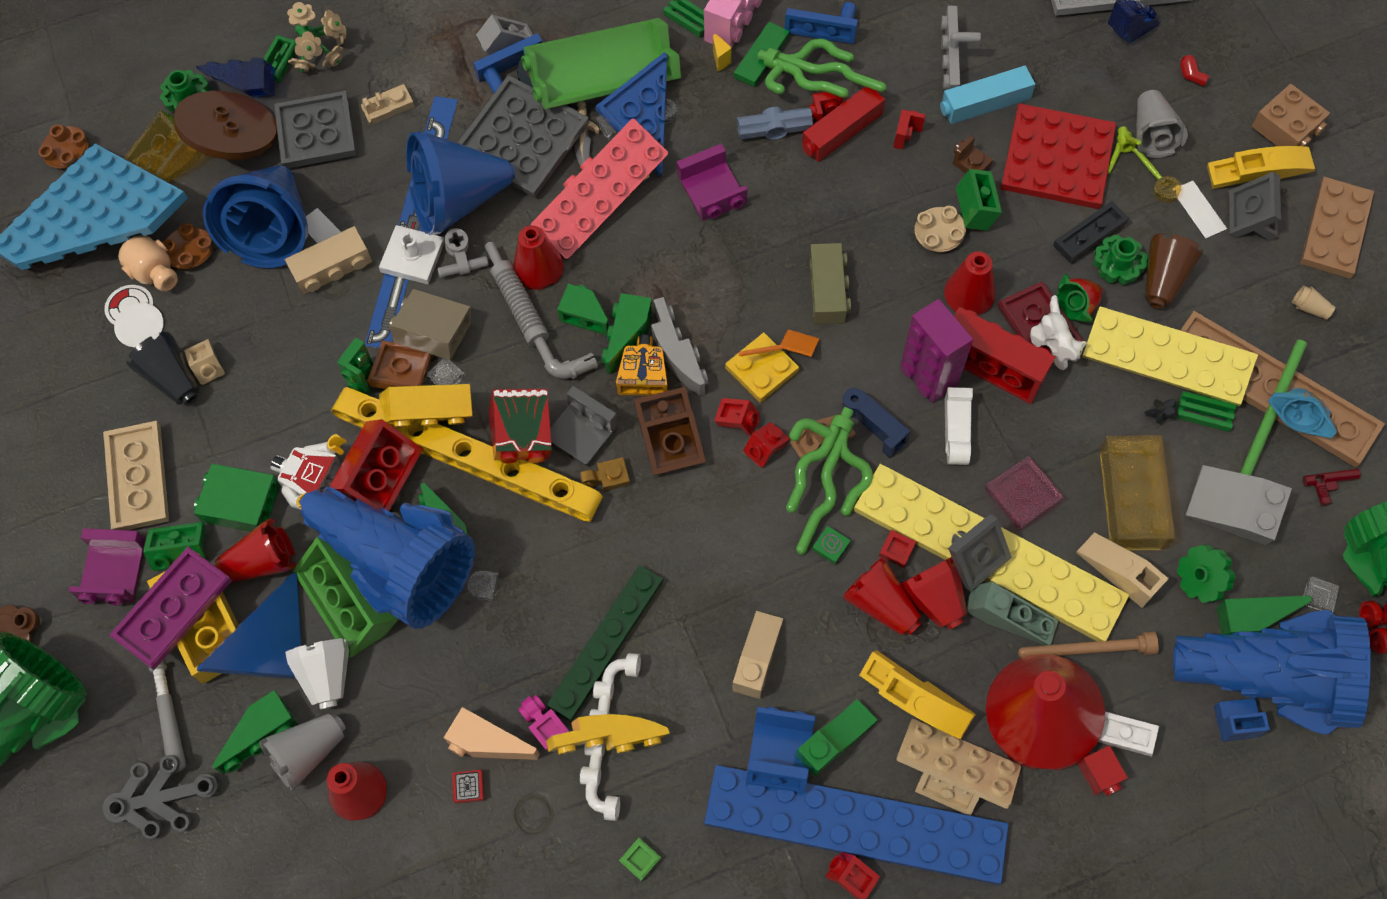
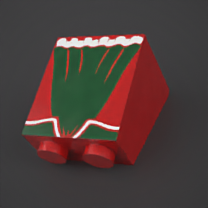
(520, 425)

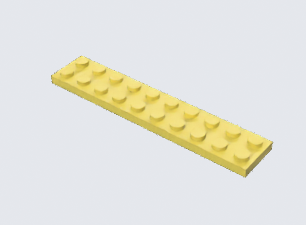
(1030, 574)

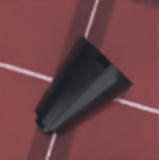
(164, 368)

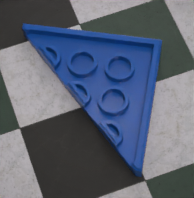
(641, 100)
(262, 638)

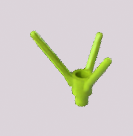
(1128, 143)

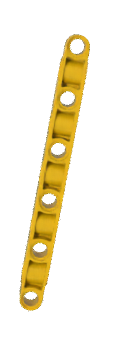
(447, 445)

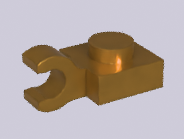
(610, 474)

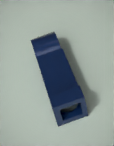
(877, 420)

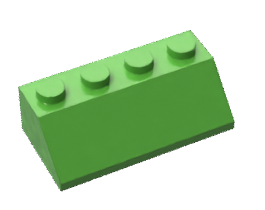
(338, 599)

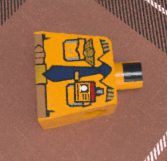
(642, 369)

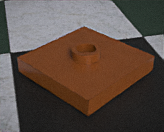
(398, 366)

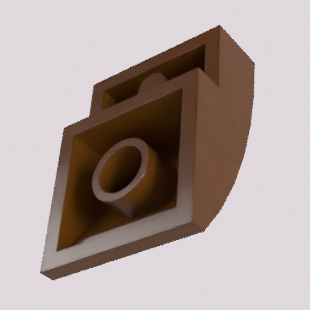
(669, 431)

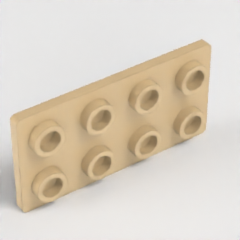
(957, 770)

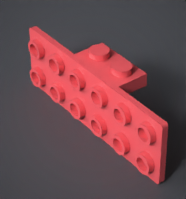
(600, 188)

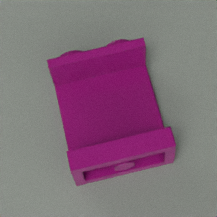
(711, 183)
(110, 566)

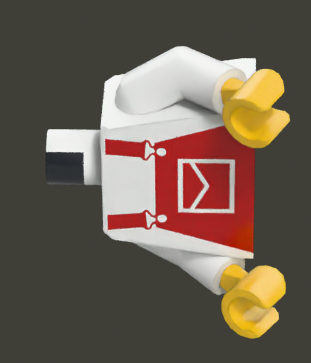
(308, 469)

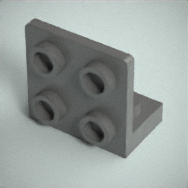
(583, 427)

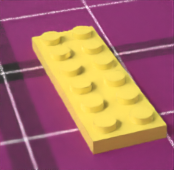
(1170, 356)

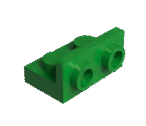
(356, 366)
(167, 543)

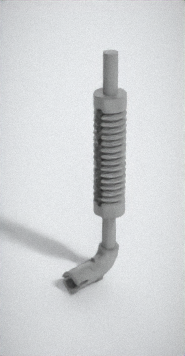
(529, 320)

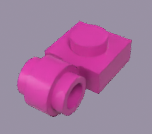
(546, 724)

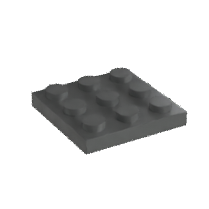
(315, 129)

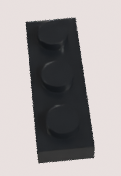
(1091, 231)

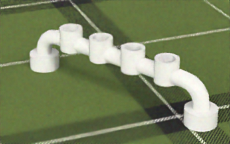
(592, 775)

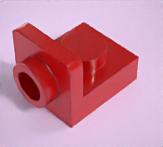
(823, 104)
(908, 122)
(737, 414)
(852, 875)

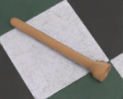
(1145, 643)

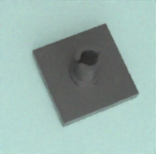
(979, 552)

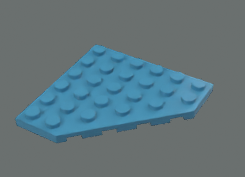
(89, 205)

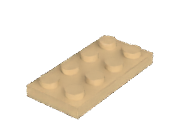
(136, 476)

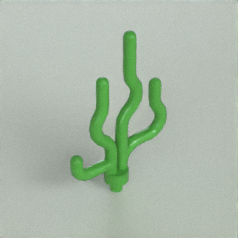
(795, 63)
(835, 445)

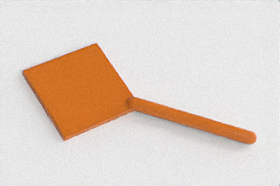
(792, 341)

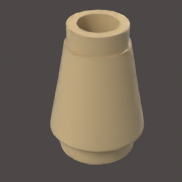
(1313, 303)

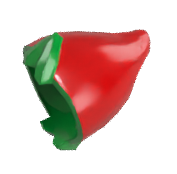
(1081, 295)

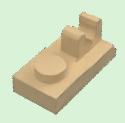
(387, 104)

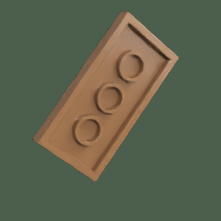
(1337, 227)

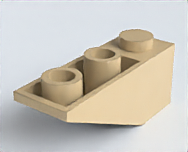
(1123, 568)

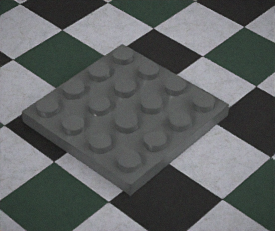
(525, 134)

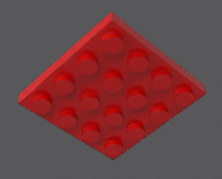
(1058, 156)

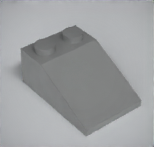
(1238, 503)

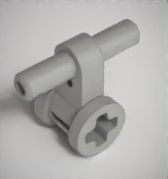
(462, 265)

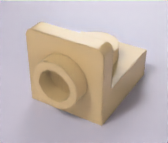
(204, 362)

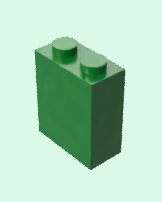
(236, 497)

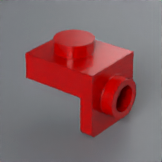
(765, 443)

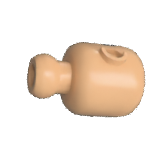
(147, 262)

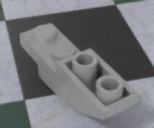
(677, 353)

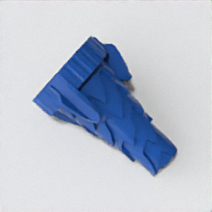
(399, 564)
(1308, 667)

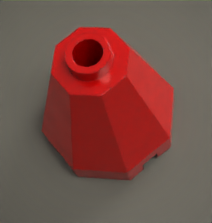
(939, 594)

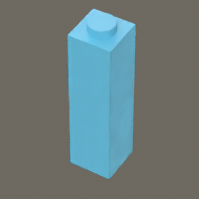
(987, 94)

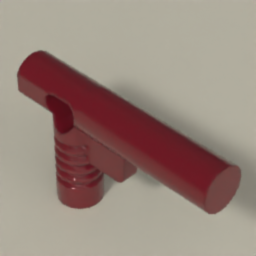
(1329, 482)

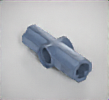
(774, 123)

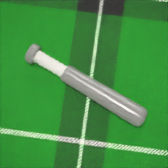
(168, 722)

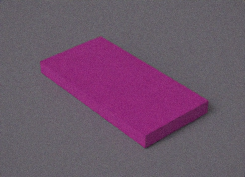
(170, 608)

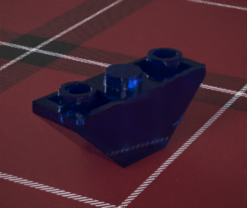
(1132, 19)

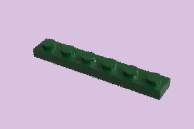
(605, 643)

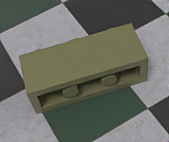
(829, 283)

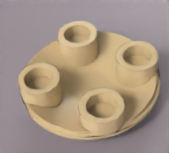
(940, 229)

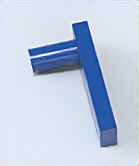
(823, 26)
(490, 66)

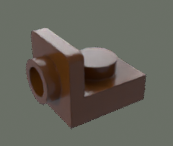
(970, 157)

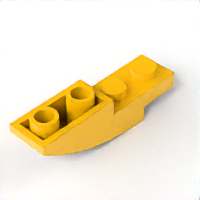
(1255, 163)
(916, 697)
(617, 731)

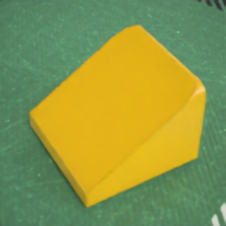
(721, 52)

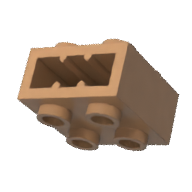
(1291, 118)

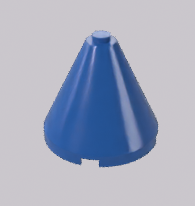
(451, 179)
(257, 216)

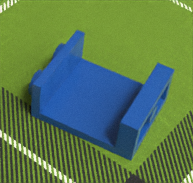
(774, 749)

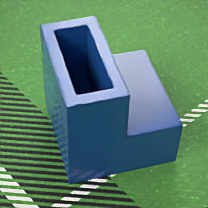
(1240, 720)

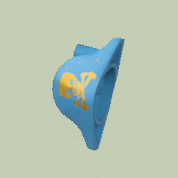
(1303, 412)

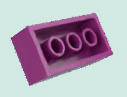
(935, 351)

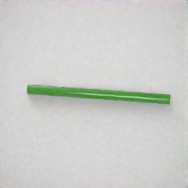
(1270, 414)

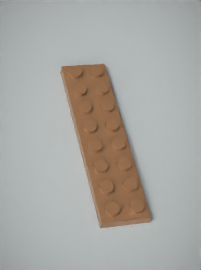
(1354, 426)

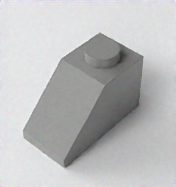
(501, 32)

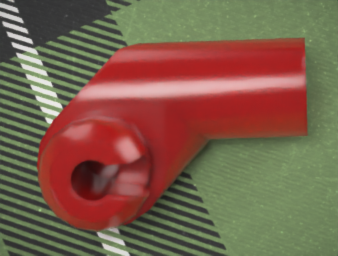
(1190, 71)

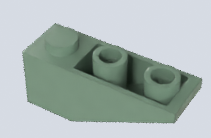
(1010, 613)

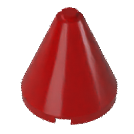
(1045, 712)

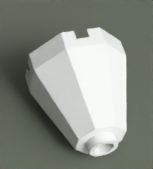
(321, 670)

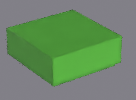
(640, 859)

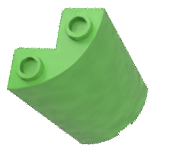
(596, 61)

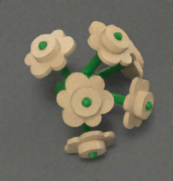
(309, 42)

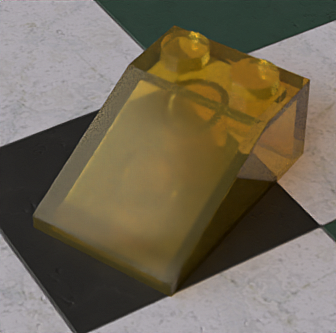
(162, 150)

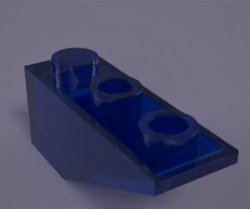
(251, 77)

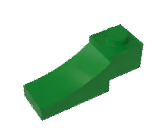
(835, 737)

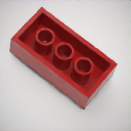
(1004, 357)

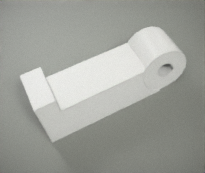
(958, 425)

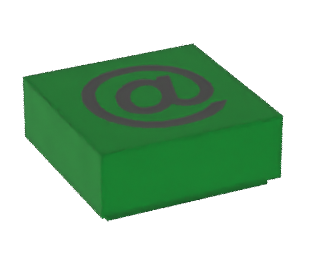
(831, 545)

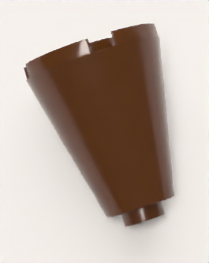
(1169, 267)

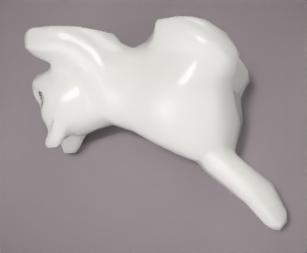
(1055, 334)

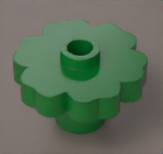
(181, 85)
(1120, 259)
(1206, 573)

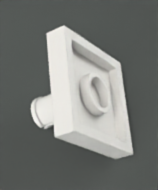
(412, 254)

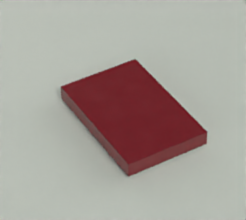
(1026, 310)

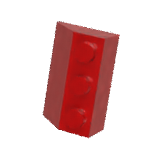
(377, 465)

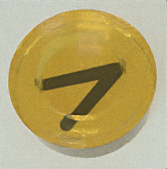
(1167, 189)

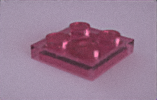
(1023, 493)

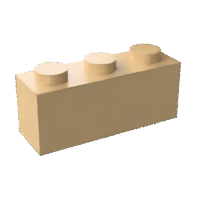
(328, 260)

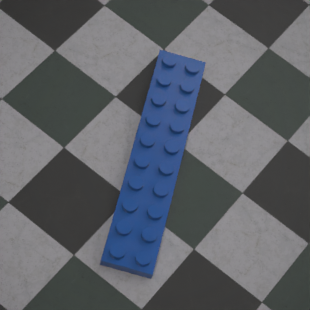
(860, 826)

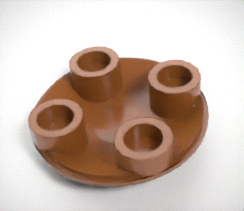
(63, 146)
(188, 246)

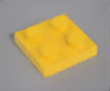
(762, 372)

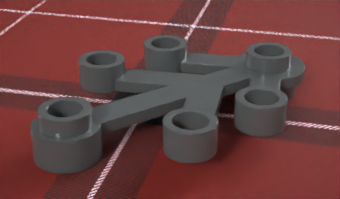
(155, 797)

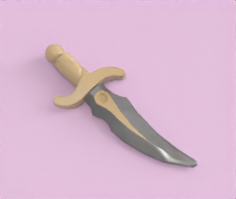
(582, 145)

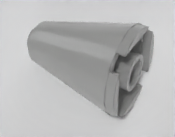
(1158, 126)
(302, 747)

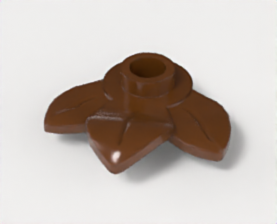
(12, 621)

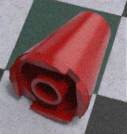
(537, 259)
(972, 285)
(258, 554)
(884, 599)
(356, 790)

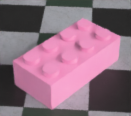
(728, 19)

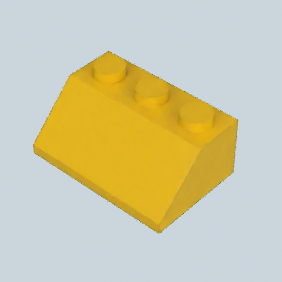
(426, 404)

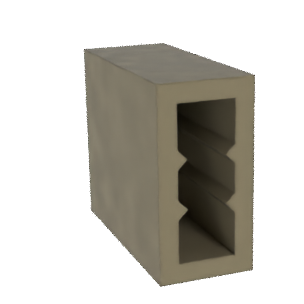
(431, 324)

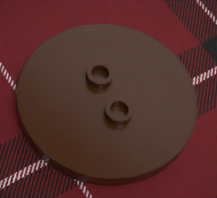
(225, 125)

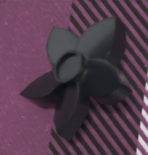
(1162, 410)

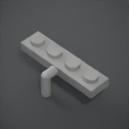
(950, 44)

